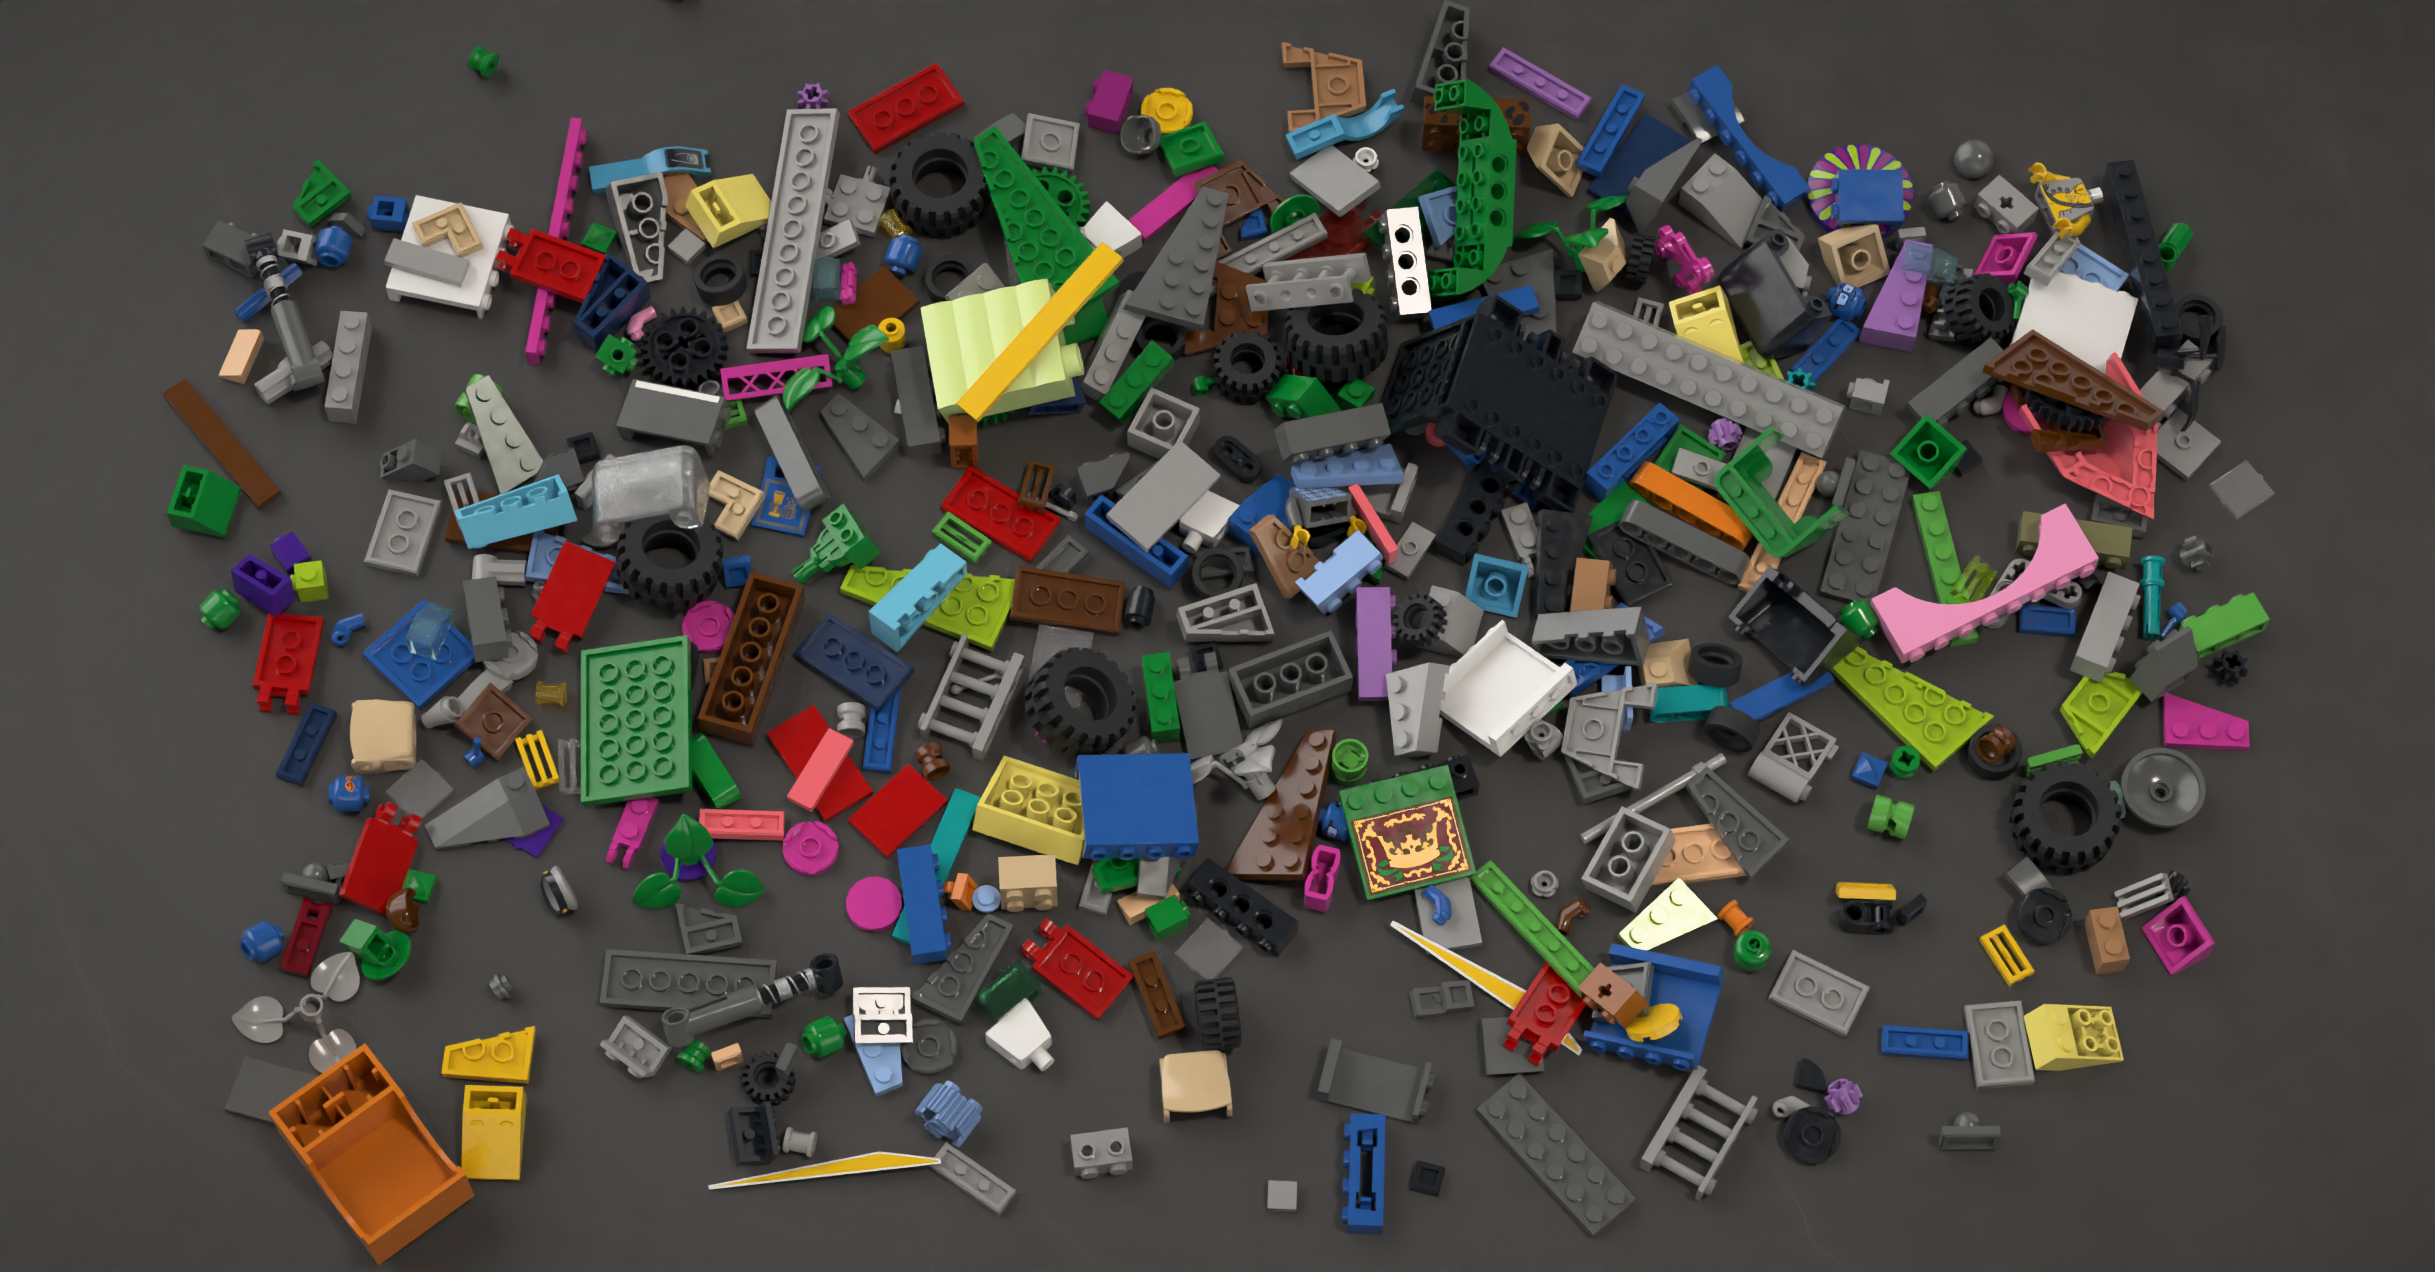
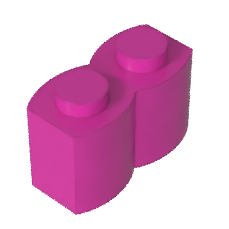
(1321, 879)

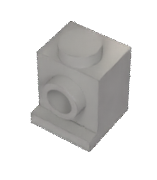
(292, 241)
(1867, 395)

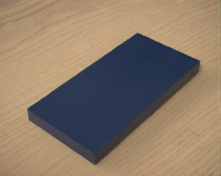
(1643, 147)
(854, 662)

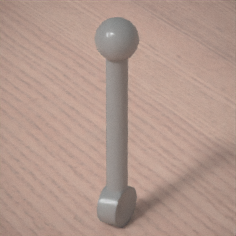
(1072, 516)
(956, 689)

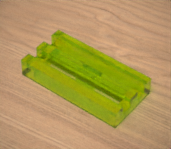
(1981, 571)

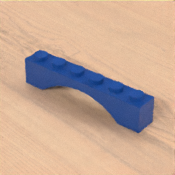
(1777, 180)

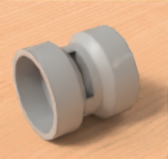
(851, 720)

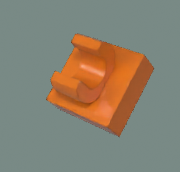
(961, 891)

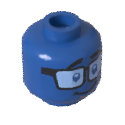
(1846, 301)
(1334, 822)

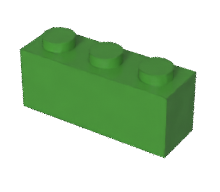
(2226, 624)

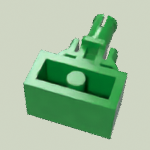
(838, 544)

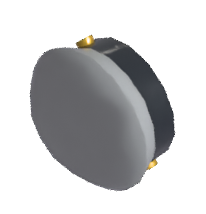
(557, 892)

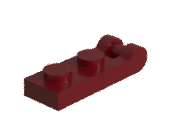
(306, 937)

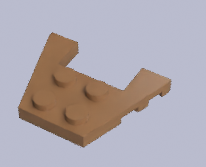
(1335, 85)

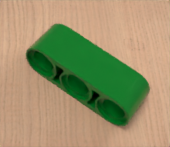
(712, 774)

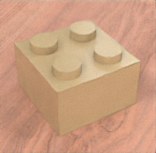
(1028, 882)

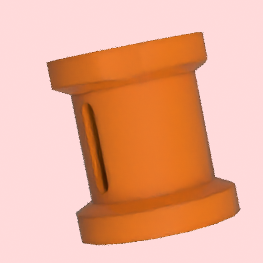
(1736, 918)

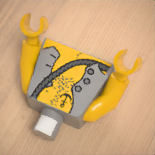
(2064, 201)

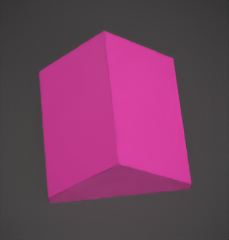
(2008, 256)
(2179, 936)

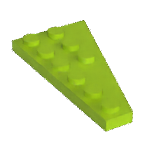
(972, 608)
(1911, 707)

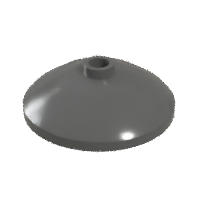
(2168, 773)

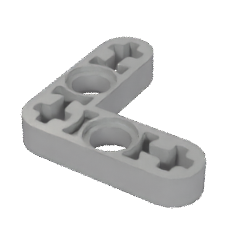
(2059, 599)

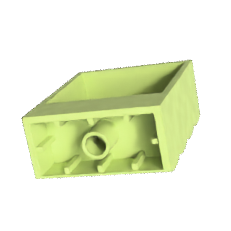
(975, 329)

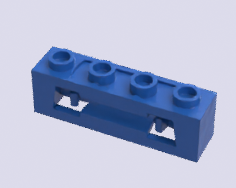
(1634, 448)
(1363, 1219)

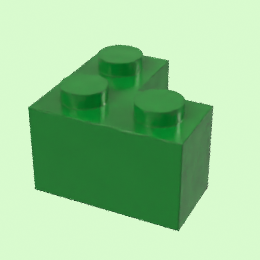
(1300, 398)

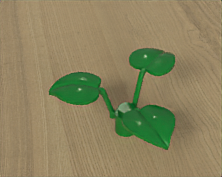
(1589, 238)
(846, 368)
(688, 844)

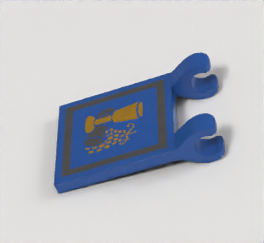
(780, 508)

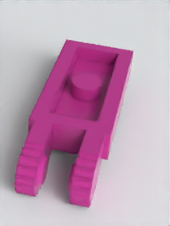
(632, 829)

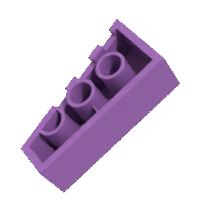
(1897, 308)
(1374, 641)

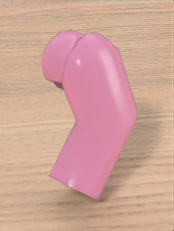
(637, 321)

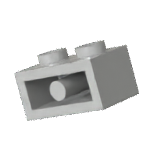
(1101, 1153)

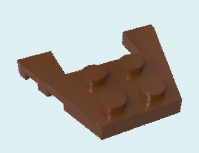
(1246, 195)
(1232, 311)
(2060, 438)

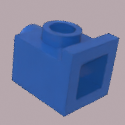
(388, 213)

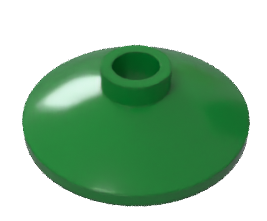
(1293, 210)
(392, 960)

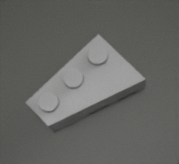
(1415, 708)

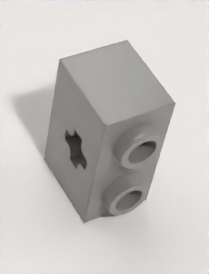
(2005, 207)

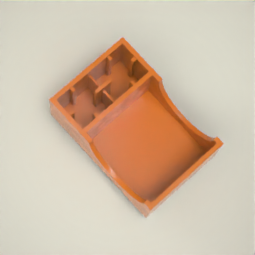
(371, 1154)

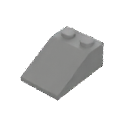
(1722, 200)

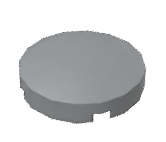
(520, 661)

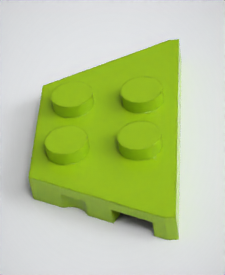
(2098, 708)

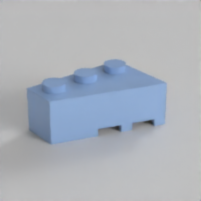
(1341, 573)

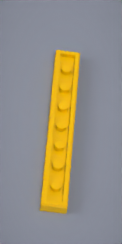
(1040, 331)

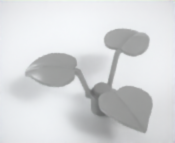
(1252, 768)
(334, 977)

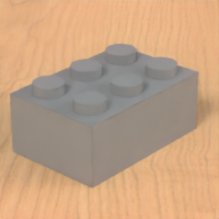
(1628, 859)

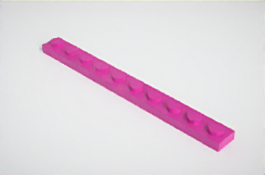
(558, 228)

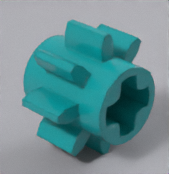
(1800, 378)

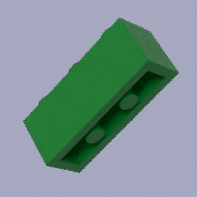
(1136, 382)
(1160, 698)

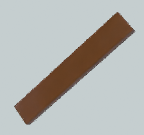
(222, 444)

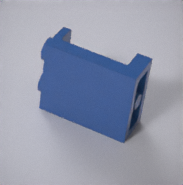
(1867, 197)

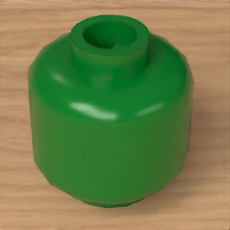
(220, 609)
(1860, 618)
(1752, 950)
(823, 1036)

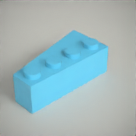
(516, 513)
(916, 597)

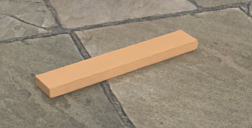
(1793, 502)

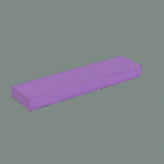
(1540, 84)

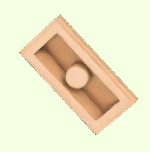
(242, 355)
(1134, 906)

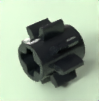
(2233, 659)
(2178, 886)

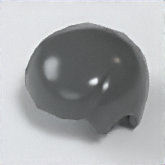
(1140, 134)
(1974, 159)

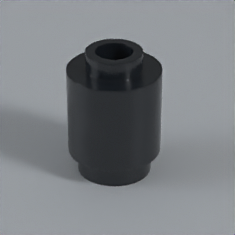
(1140, 607)

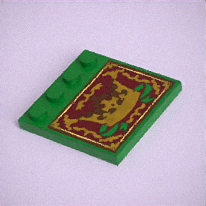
(1407, 833)

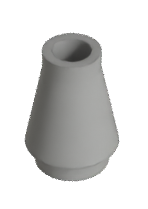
(443, 712)

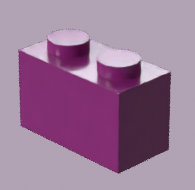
(1110, 101)

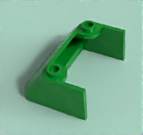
(1743, 490)

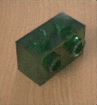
(1008, 991)

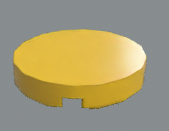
(1169, 109)
(1659, 1023)

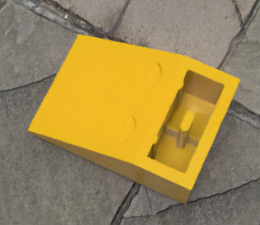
(493, 1132)

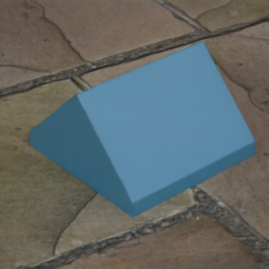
(1496, 585)

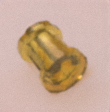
(890, 219)
(551, 693)

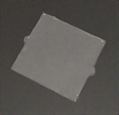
(2241, 489)
(419, 790)
(1209, 950)

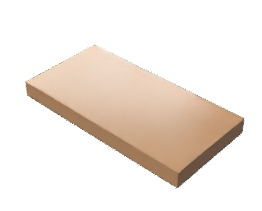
(1697, 857)

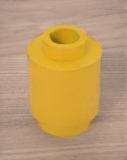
(895, 331)

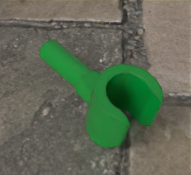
(2019, 293)
(1201, 385)

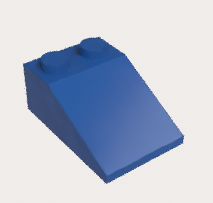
(1266, 501)

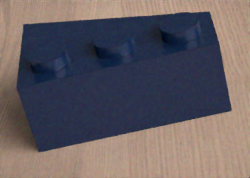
(611, 302)

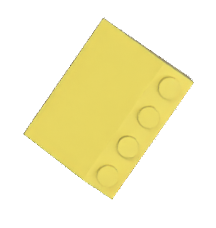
(1033, 810)

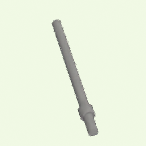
(1655, 797)

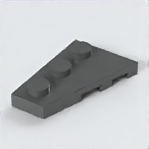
(860, 436)

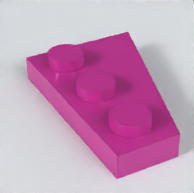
(2201, 727)

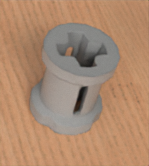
(800, 1142)

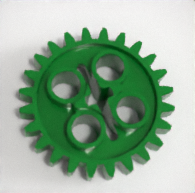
(1066, 189)

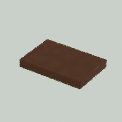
(876, 299)

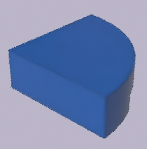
(1254, 227)

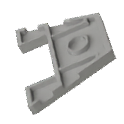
(1595, 731)

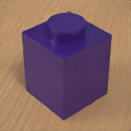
(289, 551)

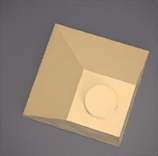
(1556, 156)
(1855, 255)
(1607, 259)
(1667, 664)

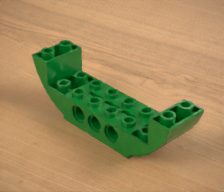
(1483, 191)

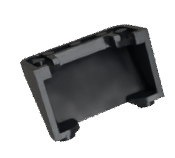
(1769, 302)
(1794, 626)

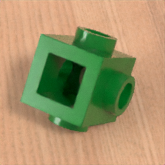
(610, 348)

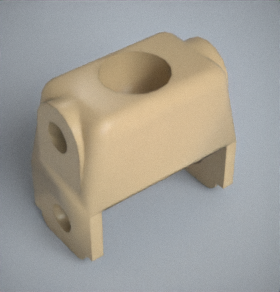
(382, 736)
(1195, 1082)

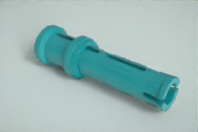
(2152, 585)

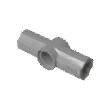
(282, 379)

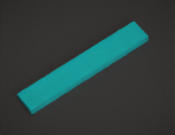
(947, 844)

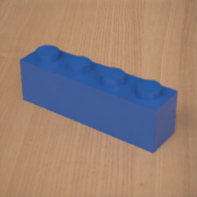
(1161, 561)
(922, 905)

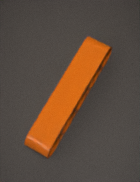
(1690, 504)

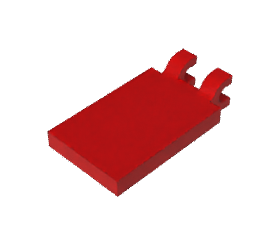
(551, 264)
(571, 594)
(287, 660)
(380, 859)
(1077, 968)
(1544, 1014)

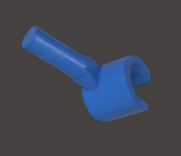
(2178, 614)
(474, 755)

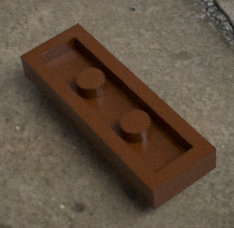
(1156, 995)

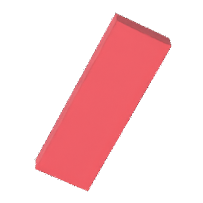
(1374, 525)
(820, 770)
(743, 824)

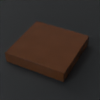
(493, 720)

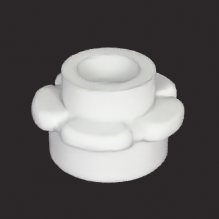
(1366, 154)

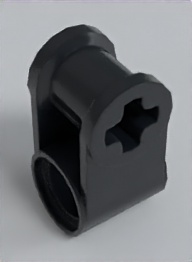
(1872, 917)

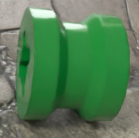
(483, 61)
(1902, 769)
(694, 1056)

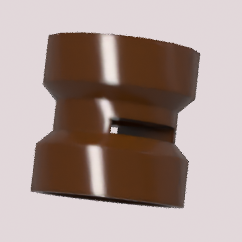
(1995, 744)
(932, 761)

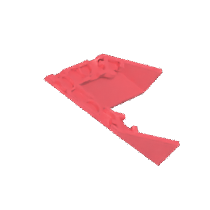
(2126, 464)

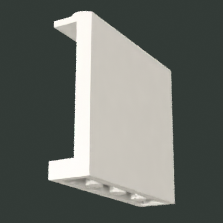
(482, 274)
(2078, 317)
(1502, 689)

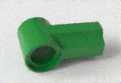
(2174, 244)

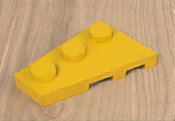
(492, 1059)

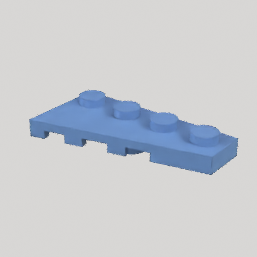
(1358, 467)
(544, 553)

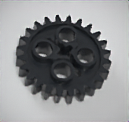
(696, 365)
(2062, 412)

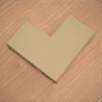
(450, 224)
(740, 501)

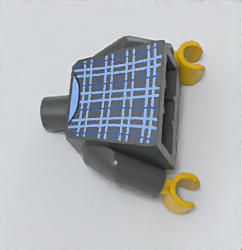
(1317, 508)

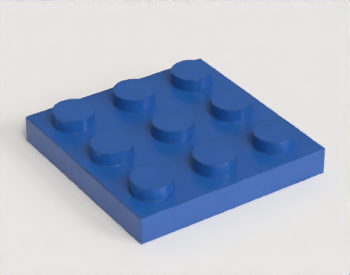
(415, 675)

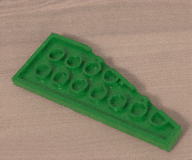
(1033, 224)

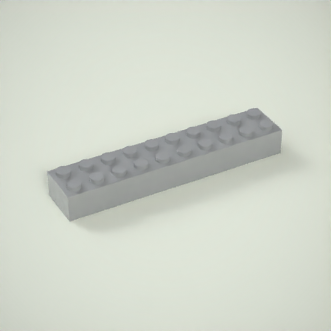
(1708, 378)

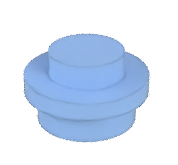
(986, 899)

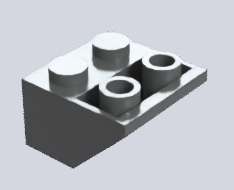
(2166, 665)

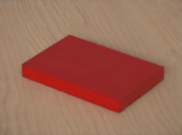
(897, 811)

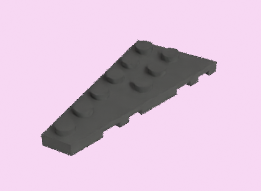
(1526, 271)
(1182, 273)

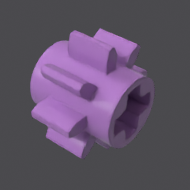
(812, 97)
(1725, 434)
(1843, 1096)

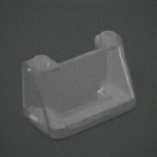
(648, 486)

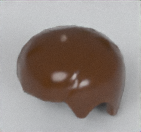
(402, 911)

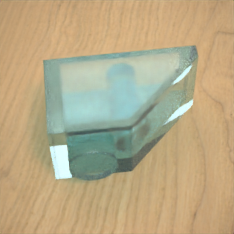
(429, 630)

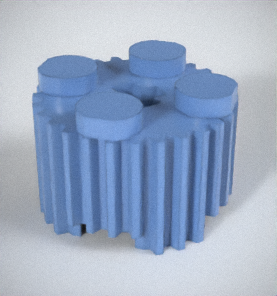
(949, 1113)

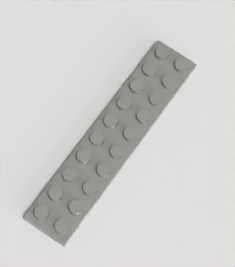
(793, 231)

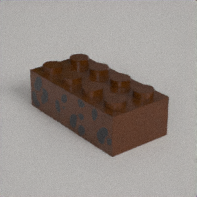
(1442, 131)

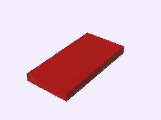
(905, 108)
(994, 513)
(797, 742)

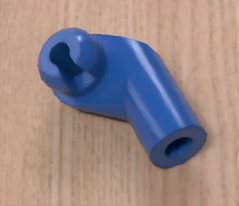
(344, 628)
(1442, 905)

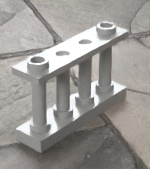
(1308, 282)
(989, 717)
(1671, 1133)

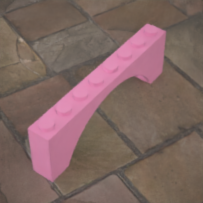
(1920, 625)

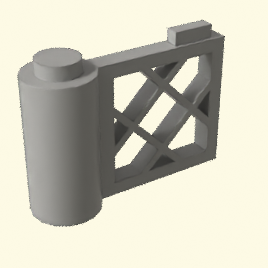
(1786, 776)

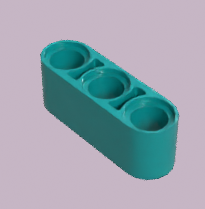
(1687, 703)

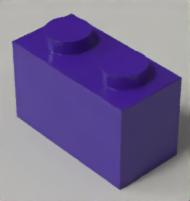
(262, 585)

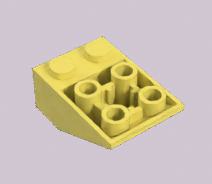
(729, 208)
(1707, 321)
(2072, 1036)

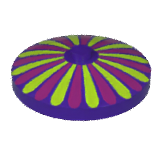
(1851, 157)

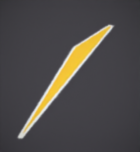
(1491, 983)
(857, 1164)

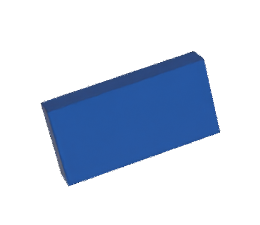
(2047, 620)

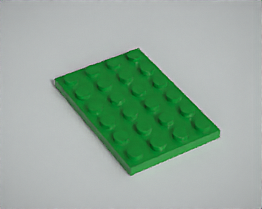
(636, 721)

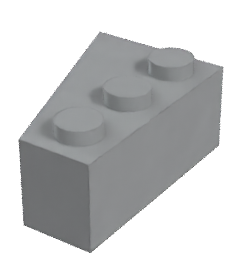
(1227, 618)

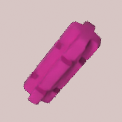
(848, 283)

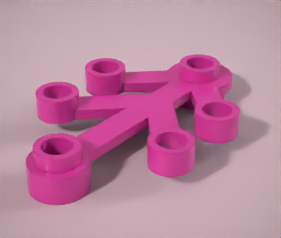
(1677, 248)

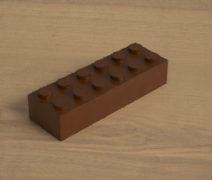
(751, 658)

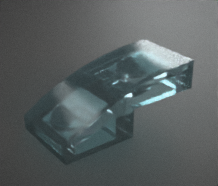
(1931, 261)

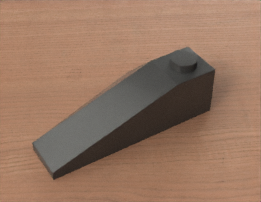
(640, 219)

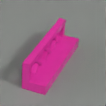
(770, 369)

